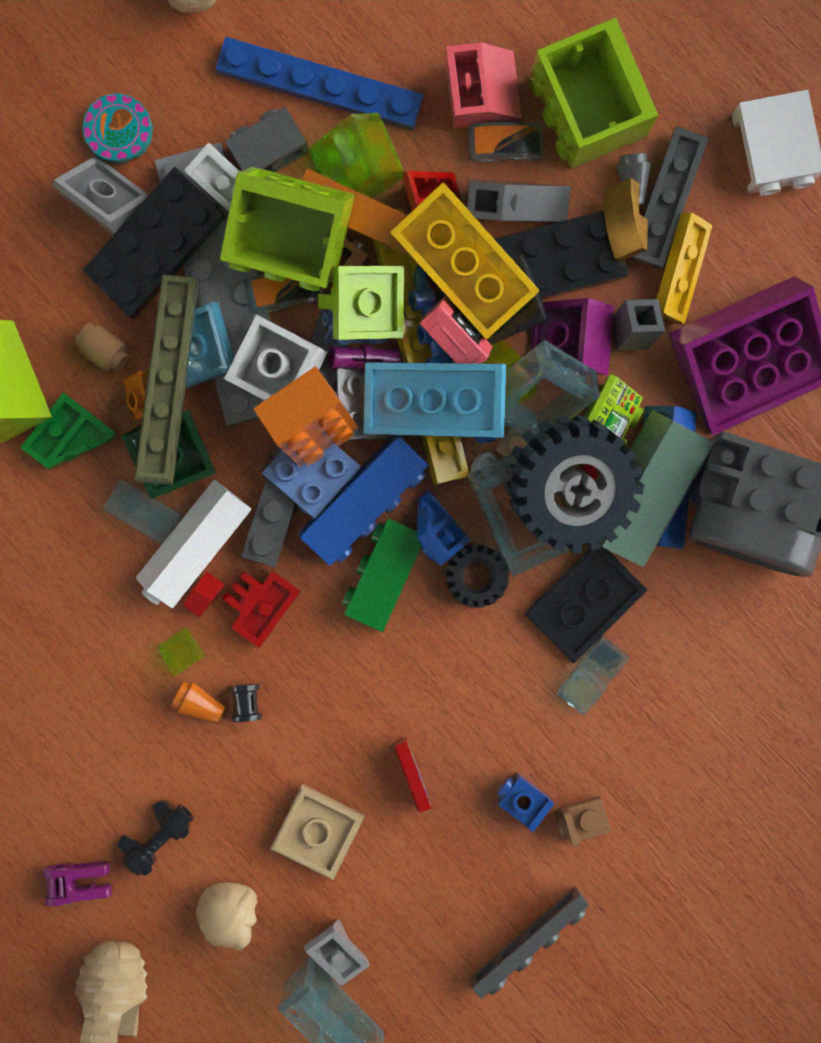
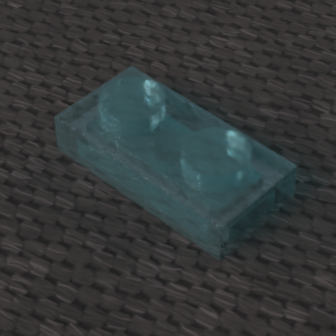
(141, 512)

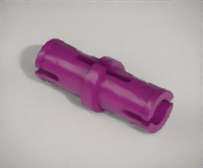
(344, 357)

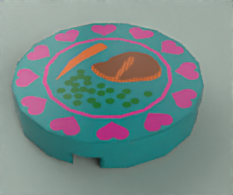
(117, 128)

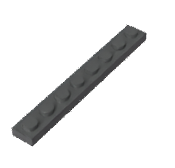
(275, 507)

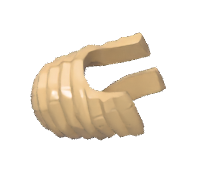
(111, 992)

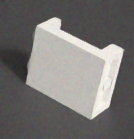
(779, 142)

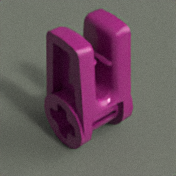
(63, 888)

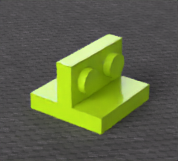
(366, 302)

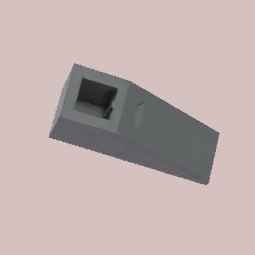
(516, 200)

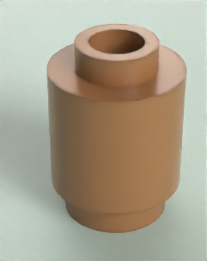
(102, 347)

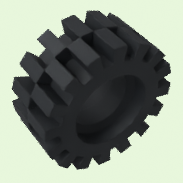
(497, 583)

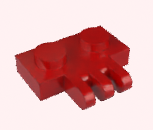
(261, 605)

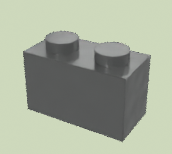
(268, 143)

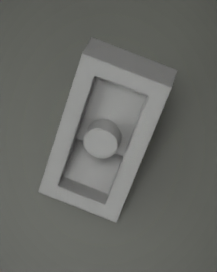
(336, 953)

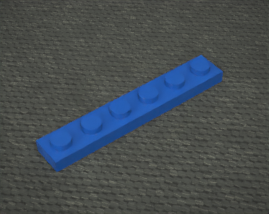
(318, 83)

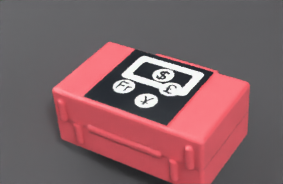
(456, 333)

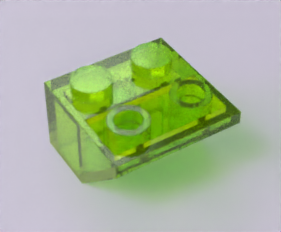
(358, 155)

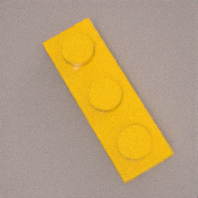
(683, 267)

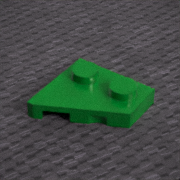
(67, 434)

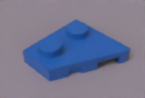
(437, 529)

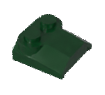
(192, 457)

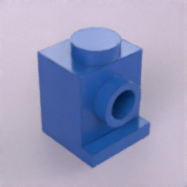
(539, 803)

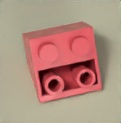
(482, 84)

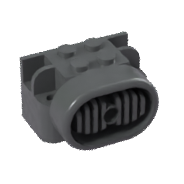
(758, 505)

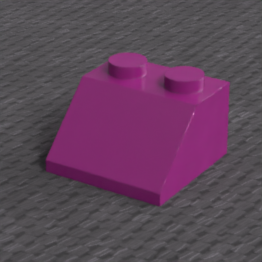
(579, 329)

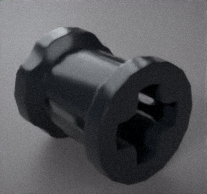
(245, 703)

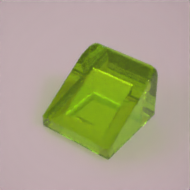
(181, 652)

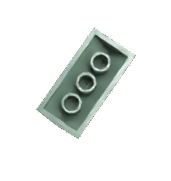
(669, 463)

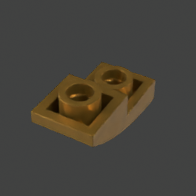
(624, 224)

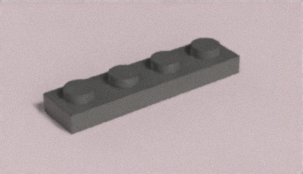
(670, 194)
(520, 951)

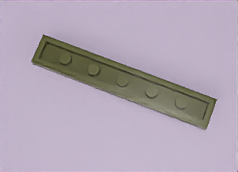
(167, 380)

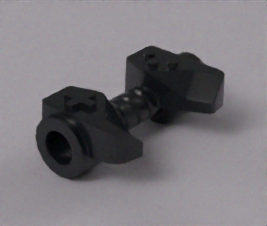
(174, 824)

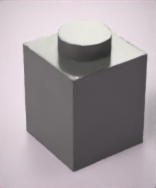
(637, 324)

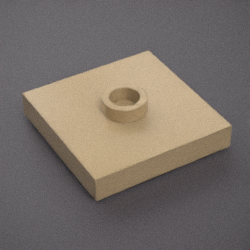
(317, 832)

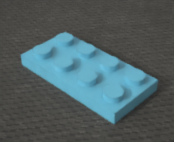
(435, 399)

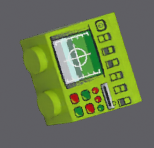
(616, 406)

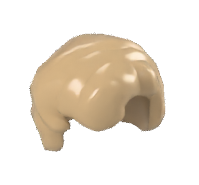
(227, 914)

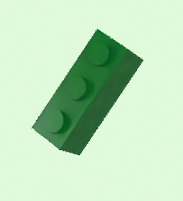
(382, 574)

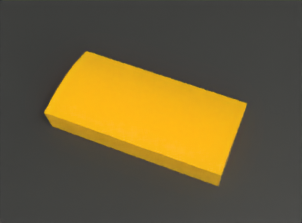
(464, 261)

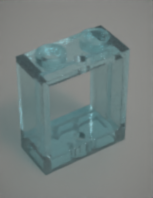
(557, 367)

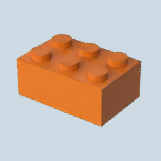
(306, 418)

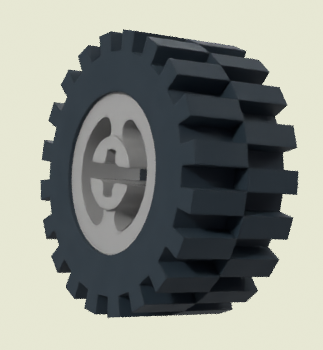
(548, 467)

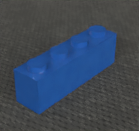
(363, 500)

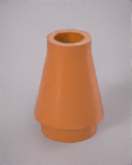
(196, 702)

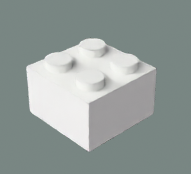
(271, 359)

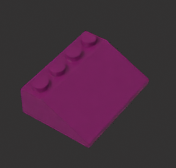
(752, 354)

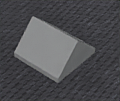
(100, 193)

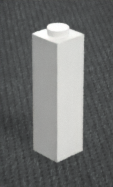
(192, 545)

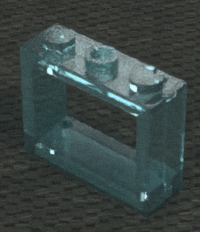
(517, 562)
(325, 1009)

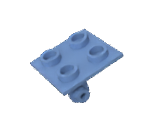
(314, 484)

